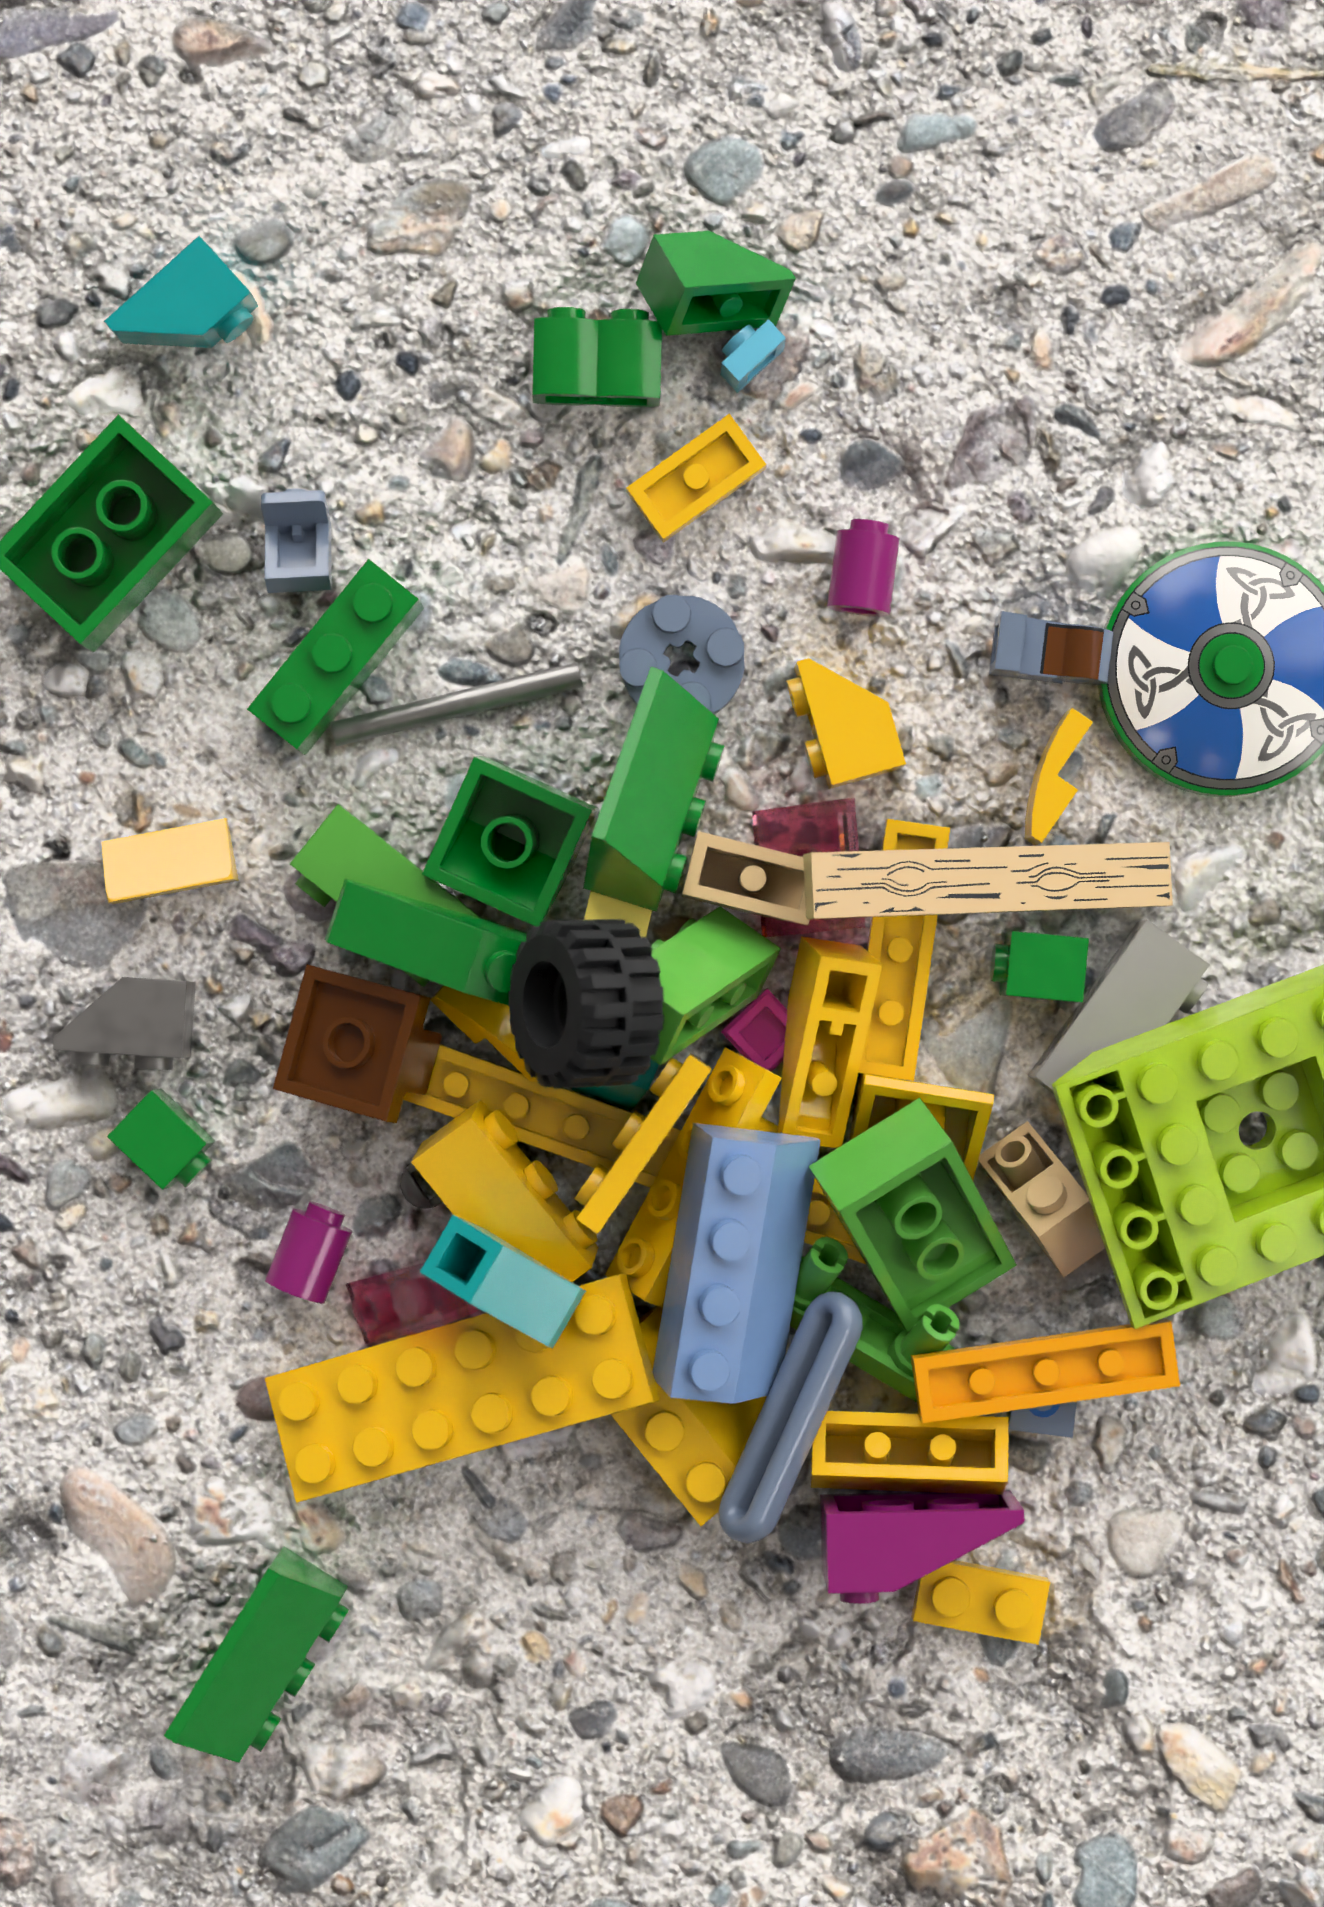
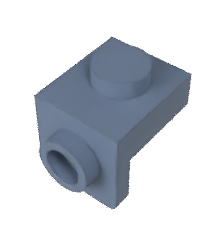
(297, 541)

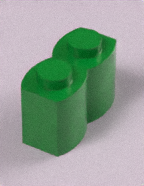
(597, 360)

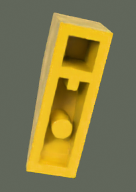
(825, 1037)

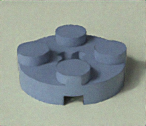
(680, 621)

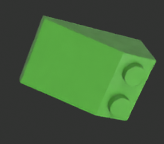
(913, 1213)

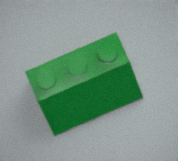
(653, 795)
(260, 1659)

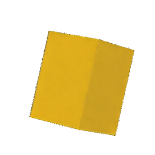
(958, 1111)

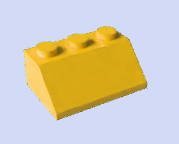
(689, 1440)

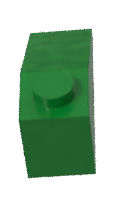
(426, 940)

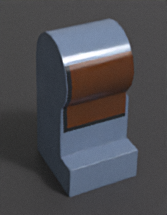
(1049, 650)

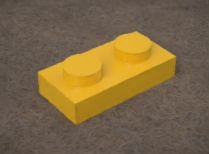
(696, 478)
(983, 1601)

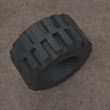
(586, 1003)

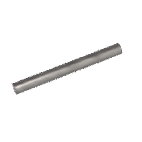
(456, 704)

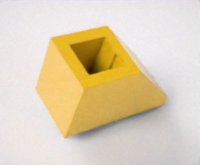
(848, 723)

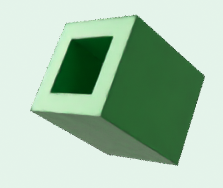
(1040, 966)
(163, 1140)

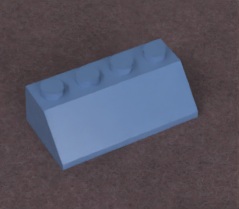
(734, 1263)

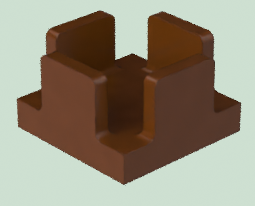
(357, 1045)

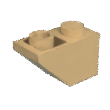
(1044, 1198)

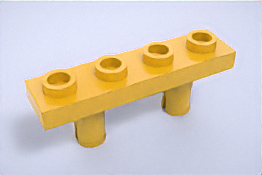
(731, 1098)

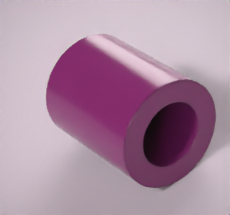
(863, 569)
(309, 1252)

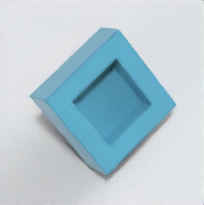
(750, 353)

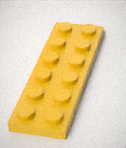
(457, 1392)

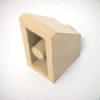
(746, 878)

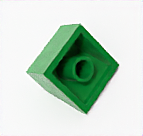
(509, 840)

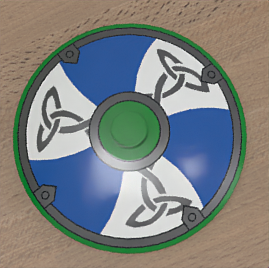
(1219, 669)

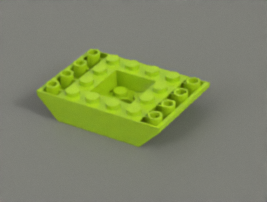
(1163, 1155)

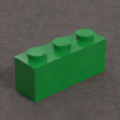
(336, 657)

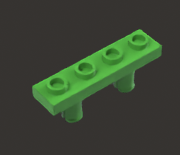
(884, 1342)

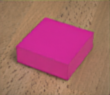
(760, 1031)

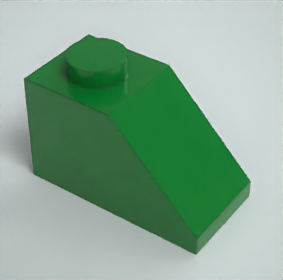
(710, 284)

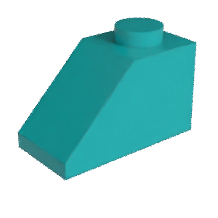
(186, 304)

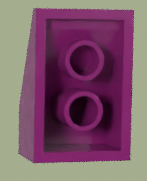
(896, 1538)

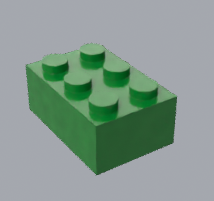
(105, 534)

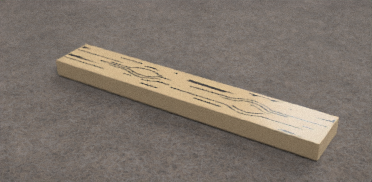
(986, 880)

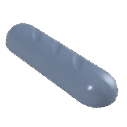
(790, 1417)

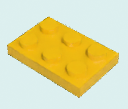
(640, 1140)

